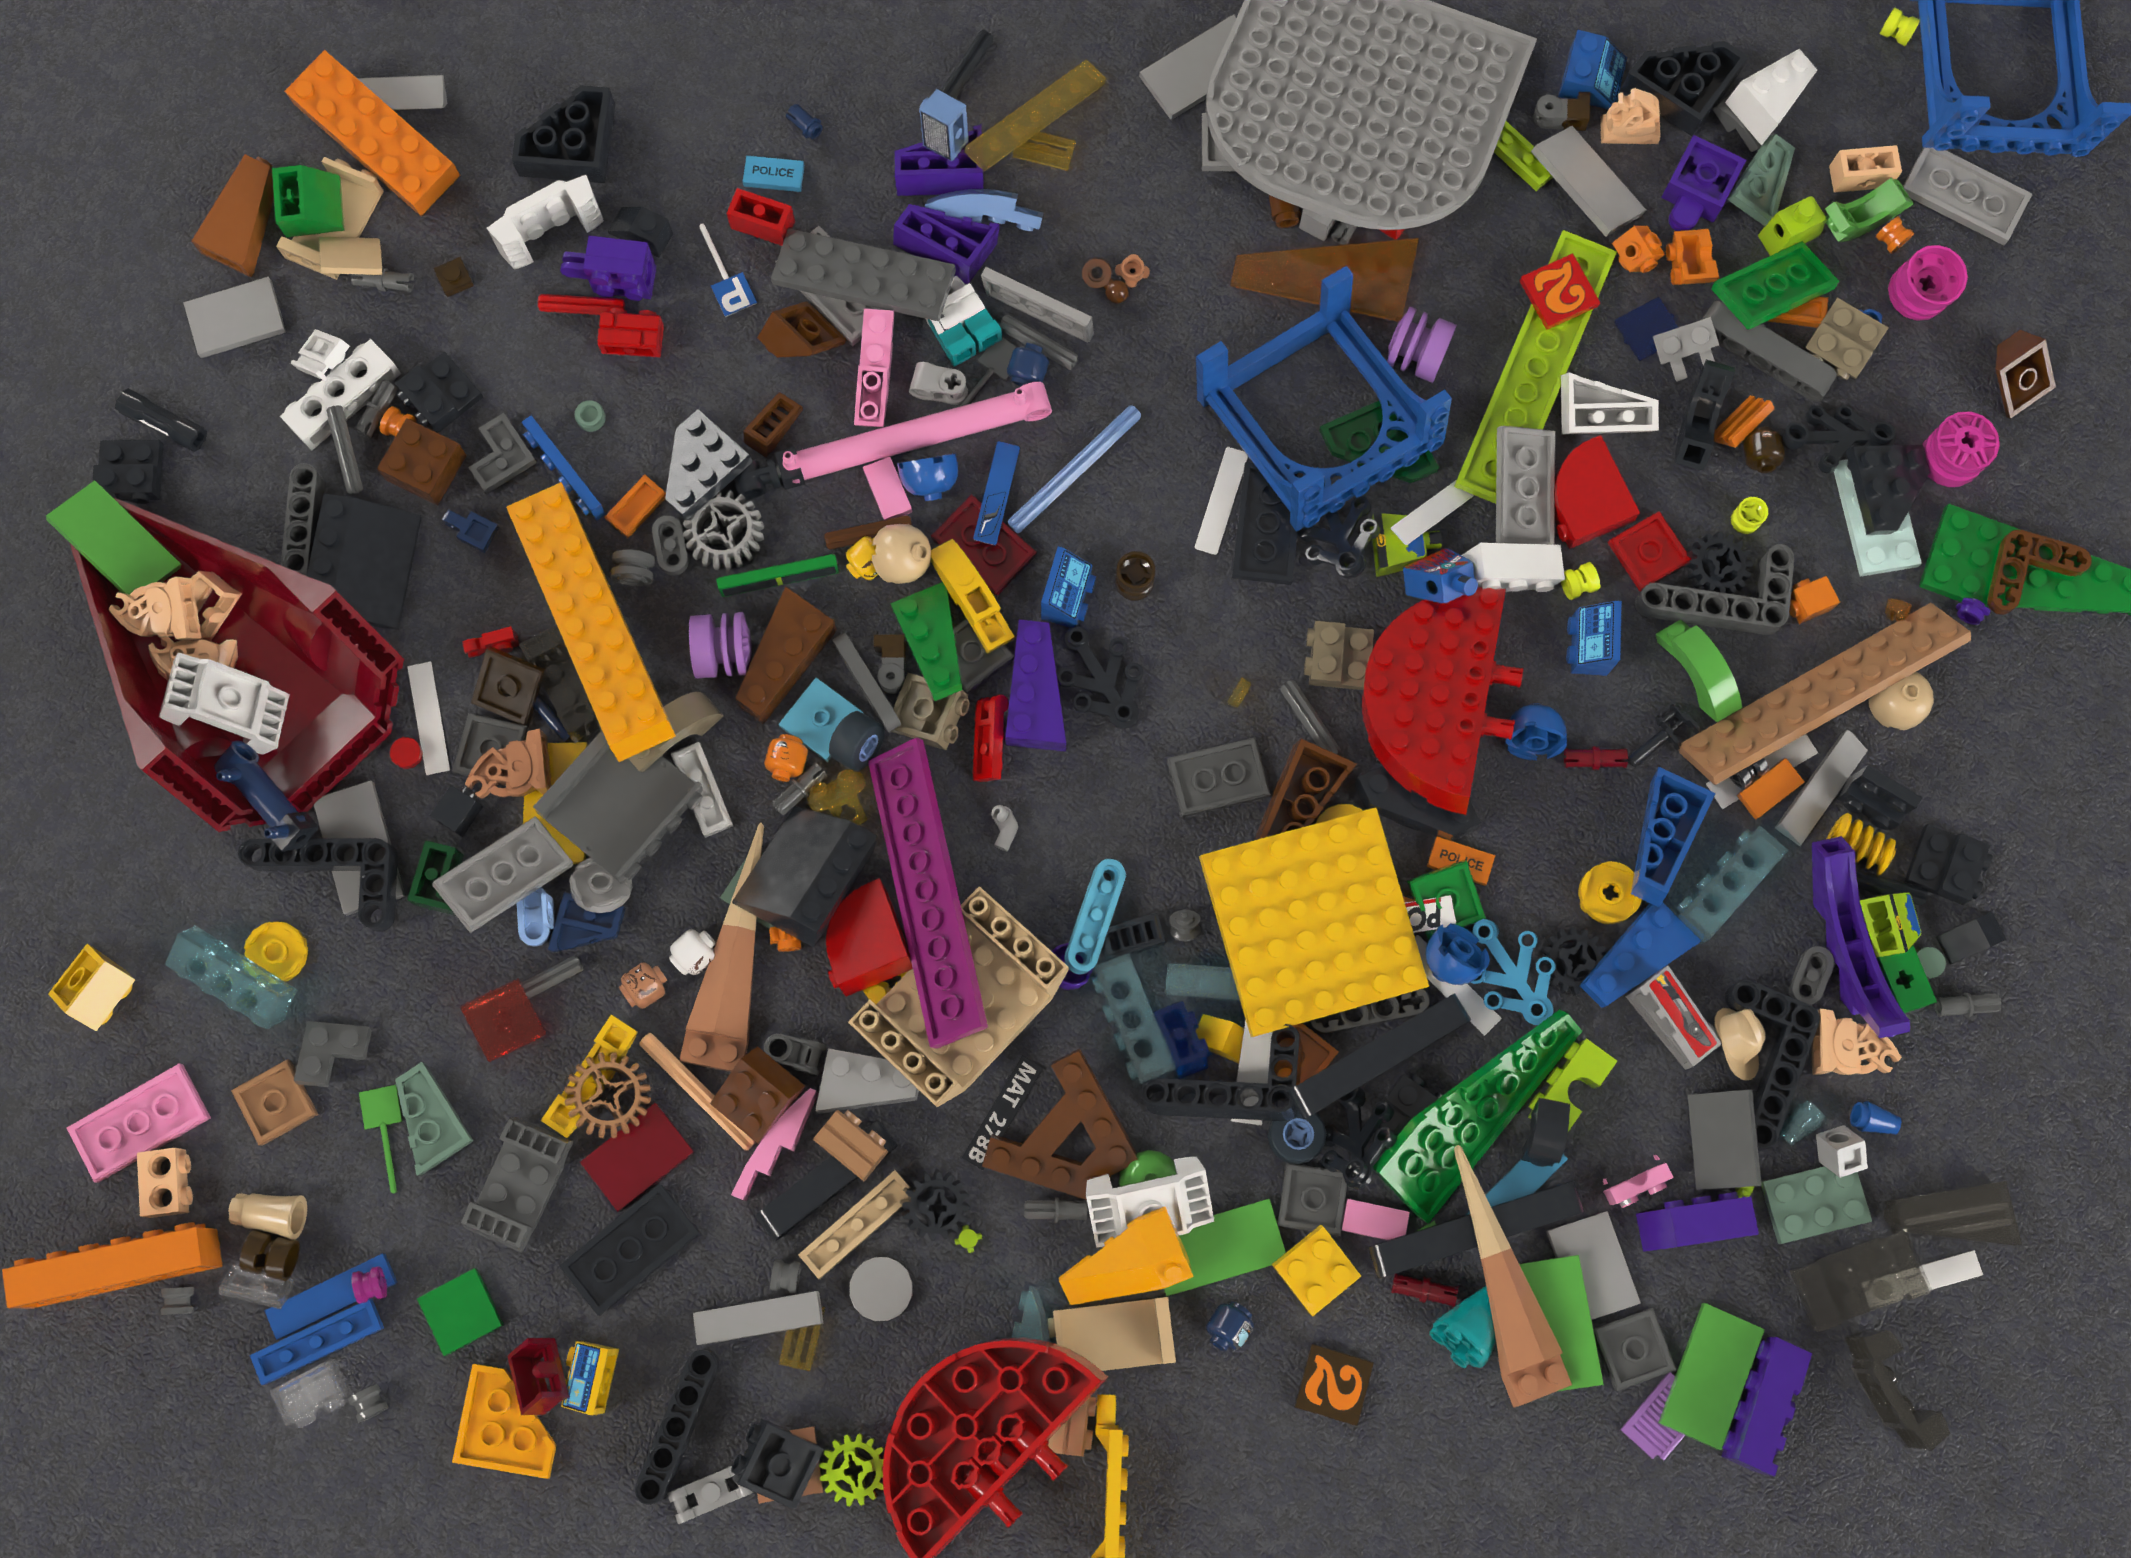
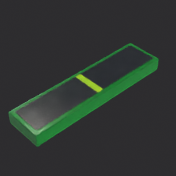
(777, 575)

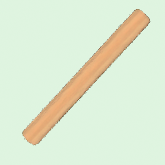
(692, 1087)

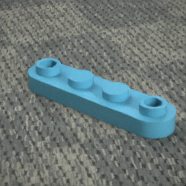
(1095, 916)

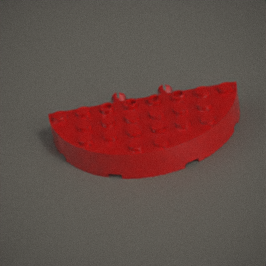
(1431, 691)
(973, 1429)

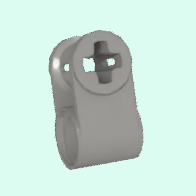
(935, 382)

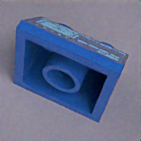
(1593, 67)
(1066, 589)
(1595, 638)

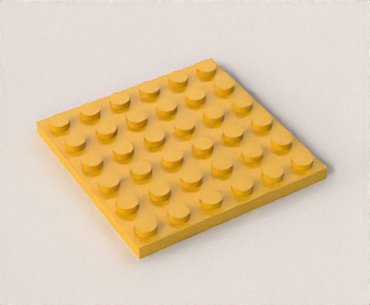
(1313, 921)

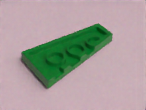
(931, 637)

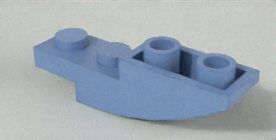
(996, 204)

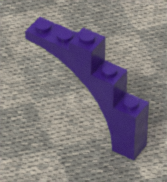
(1847, 938)

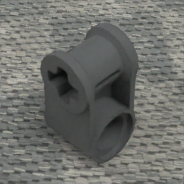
(797, 1053)

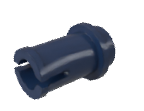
(810, 126)

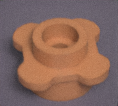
(1132, 262)

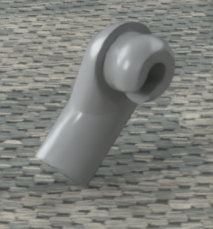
(1007, 825)

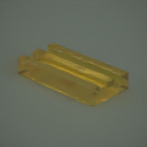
(1043, 159)
(795, 1363)

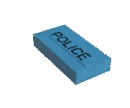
(773, 173)

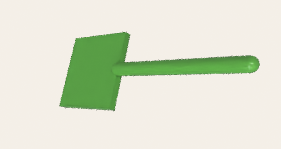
(379, 1109)

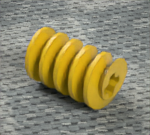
(1864, 842)

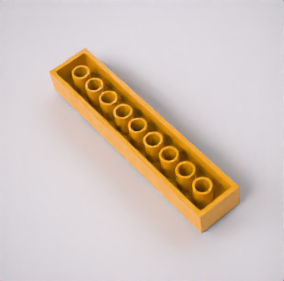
(590, 623)

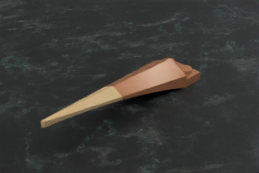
(721, 1014)
(1524, 1340)

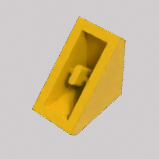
(1221, 1037)

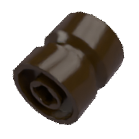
(1135, 575)
(269, 1255)

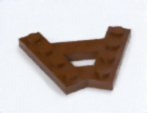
(1081, 1102)

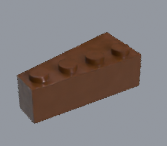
(785, 652)
(1303, 788)

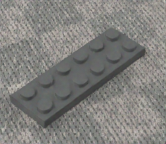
(863, 274)

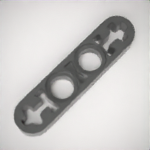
(866, 682)
(1371, 1016)

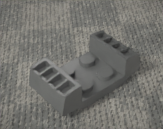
(518, 1184)

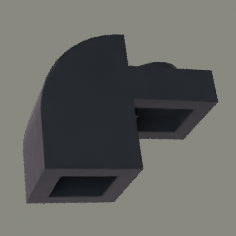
(1547, 1133)

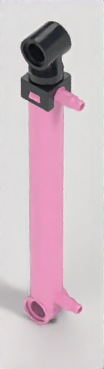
(1026, 403)

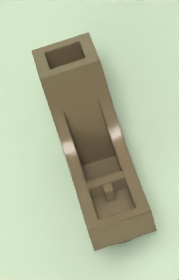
(688, 716)

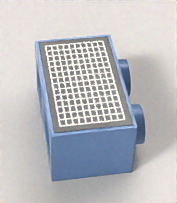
(944, 124)

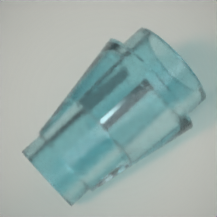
(1802, 1122)

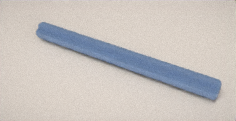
(1074, 469)

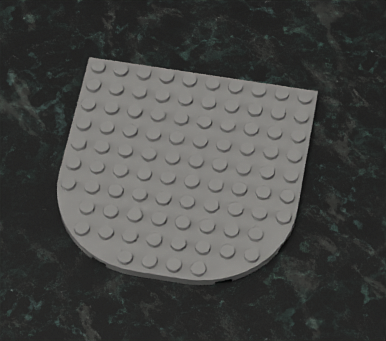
(1364, 105)

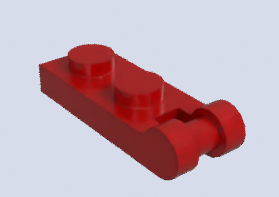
(989, 738)

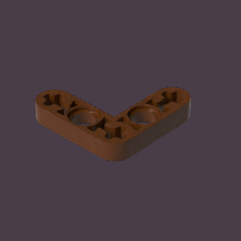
(2030, 555)

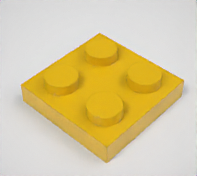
(1316, 1270)

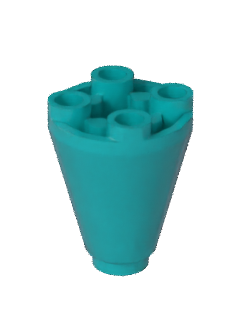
(1467, 1331)

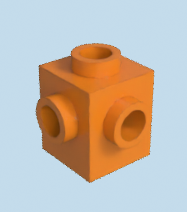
(1639, 249)

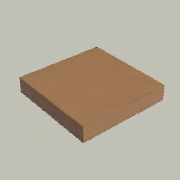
(274, 1102)

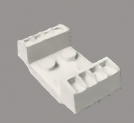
(539, 213)
(225, 700)
(1182, 1194)

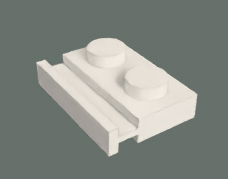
(320, 353)

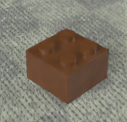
(422, 461)
(757, 1094)

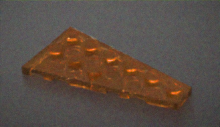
(1378, 269)

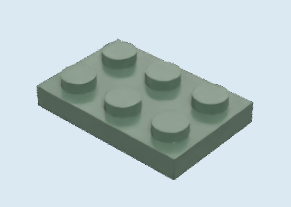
(1814, 1203)

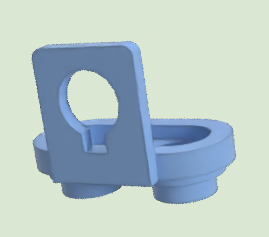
(535, 917)

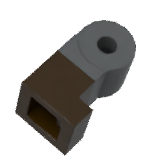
(1563, 113)
(892, 673)

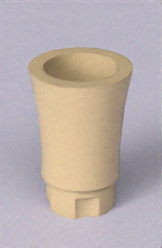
(269, 1213)

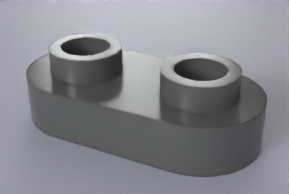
(670, 547)
(1810, 977)

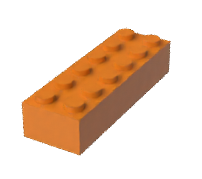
(372, 133)
(111, 1267)

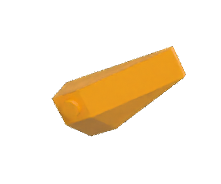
(1136, 1261)

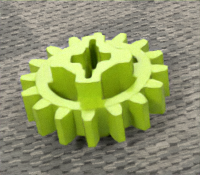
(840, 1473)

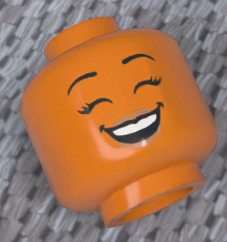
(786, 757)

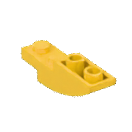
(972, 595)

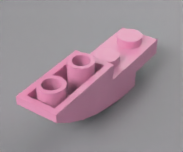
(874, 368)

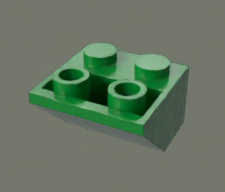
(307, 201)

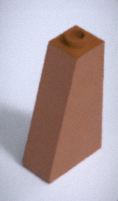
(239, 217)

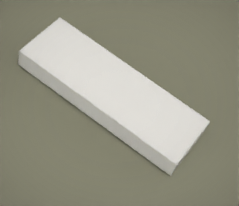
(711, 810)

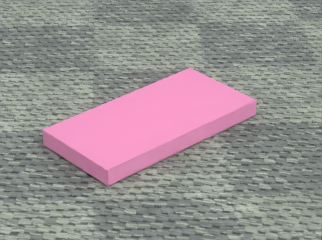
(138, 1122)

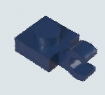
(473, 531)

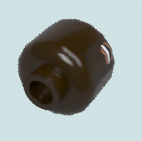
(1764, 450)

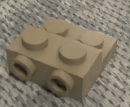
(1845, 339)
(1338, 655)
(926, 718)

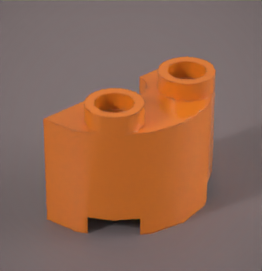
(1691, 257)

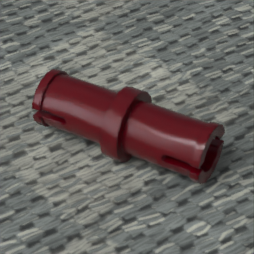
(1595, 758)
(1424, 1289)

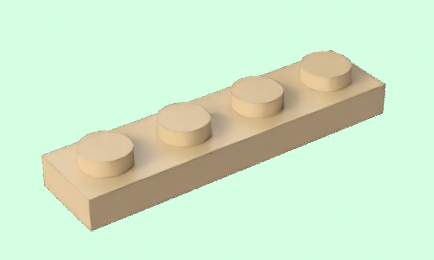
(855, 1225)

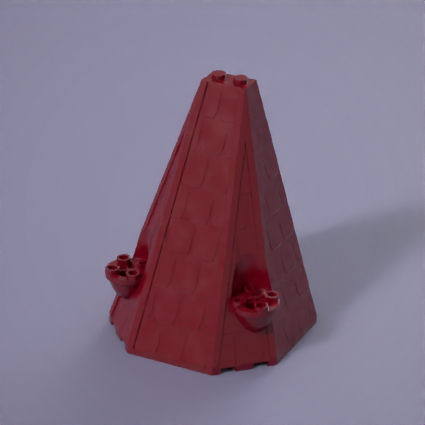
(286, 633)

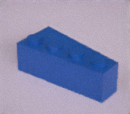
(1669, 827)

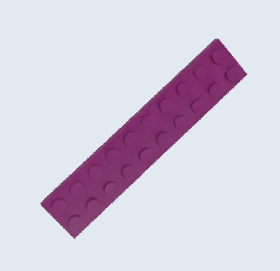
(927, 894)

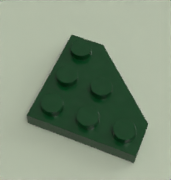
(1356, 433)

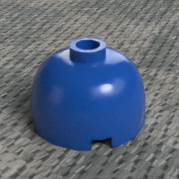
(929, 475)
(1537, 731)
(1455, 956)

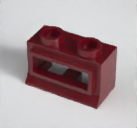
(530, 1375)

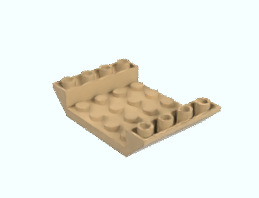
(1015, 983)

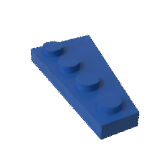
(1640, 952)

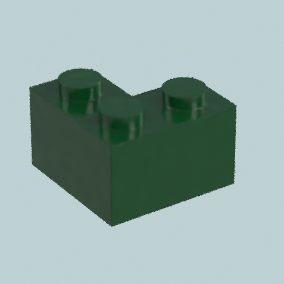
(433, 863)

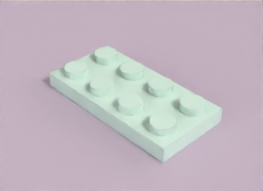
(1875, 552)

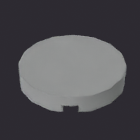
(597, 889)
(881, 1289)

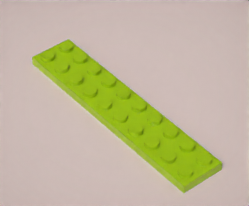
(1532, 371)

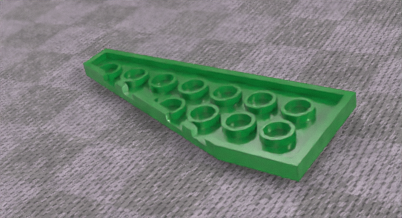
(1966, 556)
(1471, 1115)

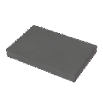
(1218, 777)
(1724, 1140)

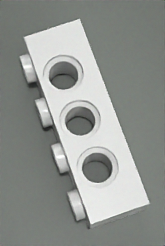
(357, 392)

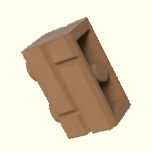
(851, 1144)

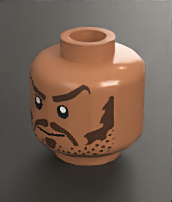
(643, 985)

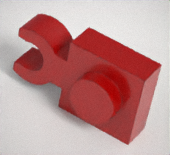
(501, 639)

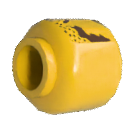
(861, 559)

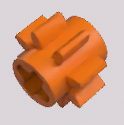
(784, 940)

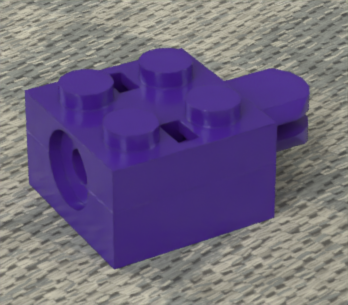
(1701, 183)
(613, 267)

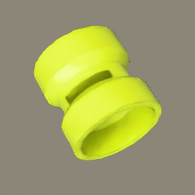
(1899, 26)
(1754, 510)
(1580, 580)

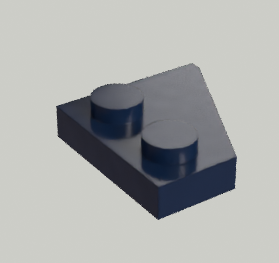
(580, 927)

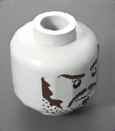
(692, 952)

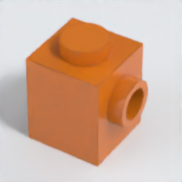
(1812, 599)

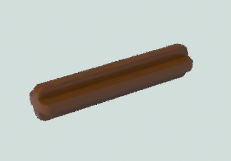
(851, 535)

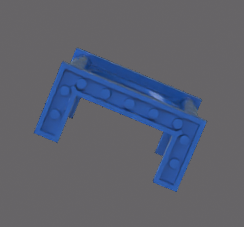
(1957, 123)
(1306, 496)

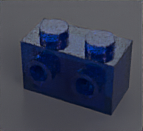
(1181, 1039)

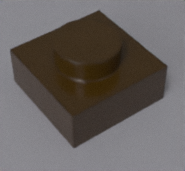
(453, 277)

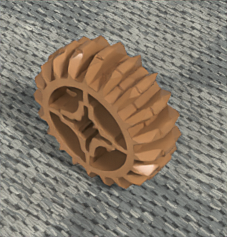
(595, 1071)

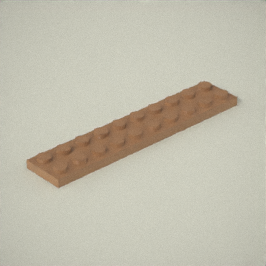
(1823, 693)

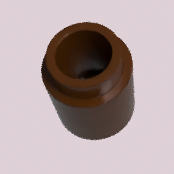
(1284, 213)

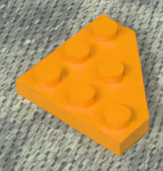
(496, 1433)

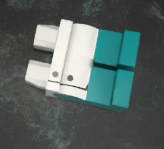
(964, 324)

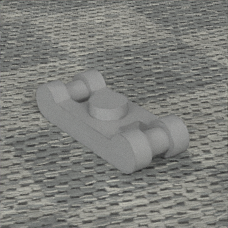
(710, 1494)

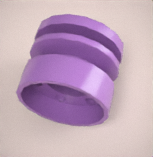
(1420, 344)
(719, 645)

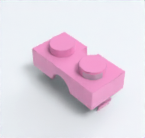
(1650, 1180)

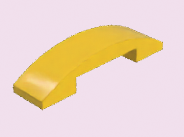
(613, 1037)

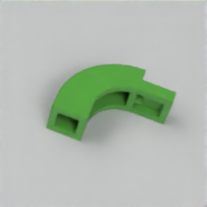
(1867, 212)
(1706, 667)

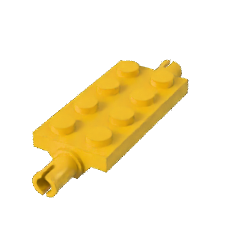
(1116, 1479)

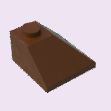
(799, 332)
(2023, 371)

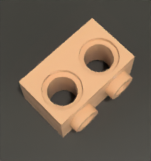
(154, 1184)

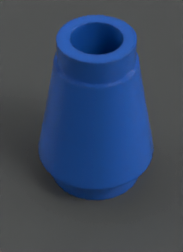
(1871, 1118)

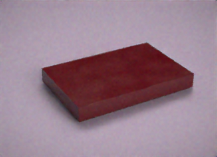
(994, 563)
(637, 1160)

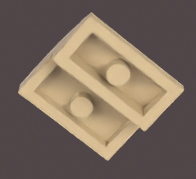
(350, 255)

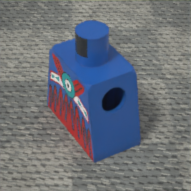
(1440, 577)

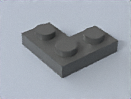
(508, 458)
(325, 1042)

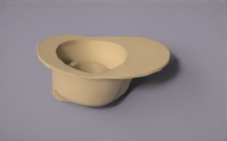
(1741, 1040)

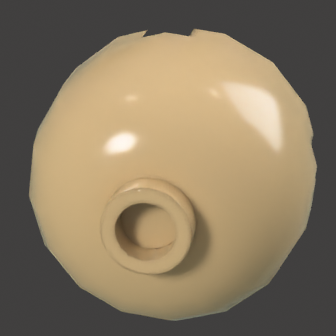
(901, 553)
(1903, 703)

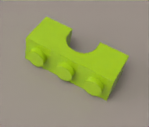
(1584, 1063)

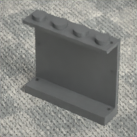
(616, 809)

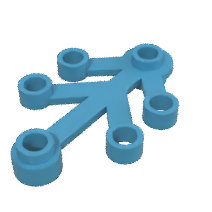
(1516, 976)

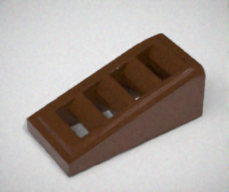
(760, 438)

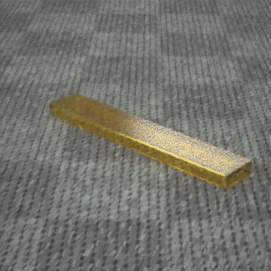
(1034, 115)

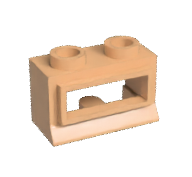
(203, 585)

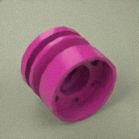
(1928, 282)
(1960, 448)

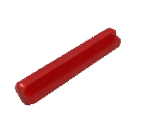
(578, 304)

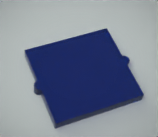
(1644, 323)

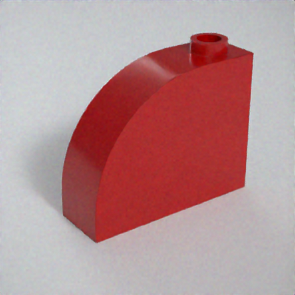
(1591, 495)
(865, 940)

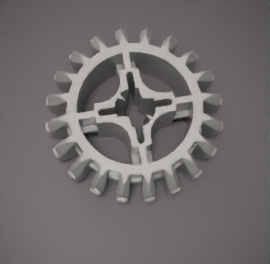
(734, 525)

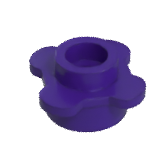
(1972, 611)

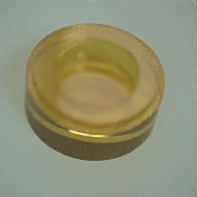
(1239, 692)

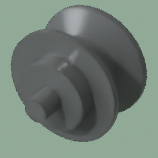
(1185, 925)

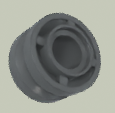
(632, 567)

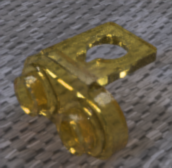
(839, 793)

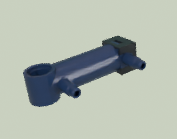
(287, 826)

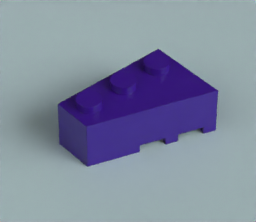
(928, 173)
(946, 239)
(1698, 1222)

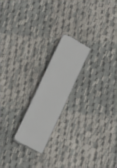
(409, 91)
(1821, 788)

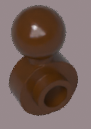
(1115, 291)

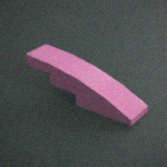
(784, 1134)

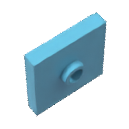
(816, 717)

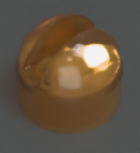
(1898, 609)

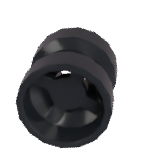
(1744, 777)

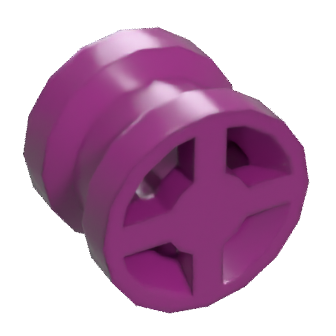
(369, 1285)

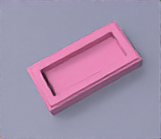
(887, 489)
(1374, 1220)

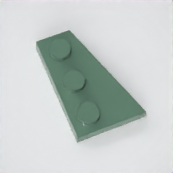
(1764, 180)
(430, 1119)

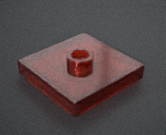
(503, 1020)

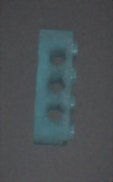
(1765, 853)
(1122, 971)
(230, 977)

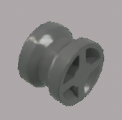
(785, 1276)
(177, 1301)
(368, 1403)

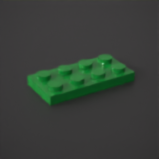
(1775, 285)

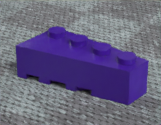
(1034, 701)
(1766, 1406)

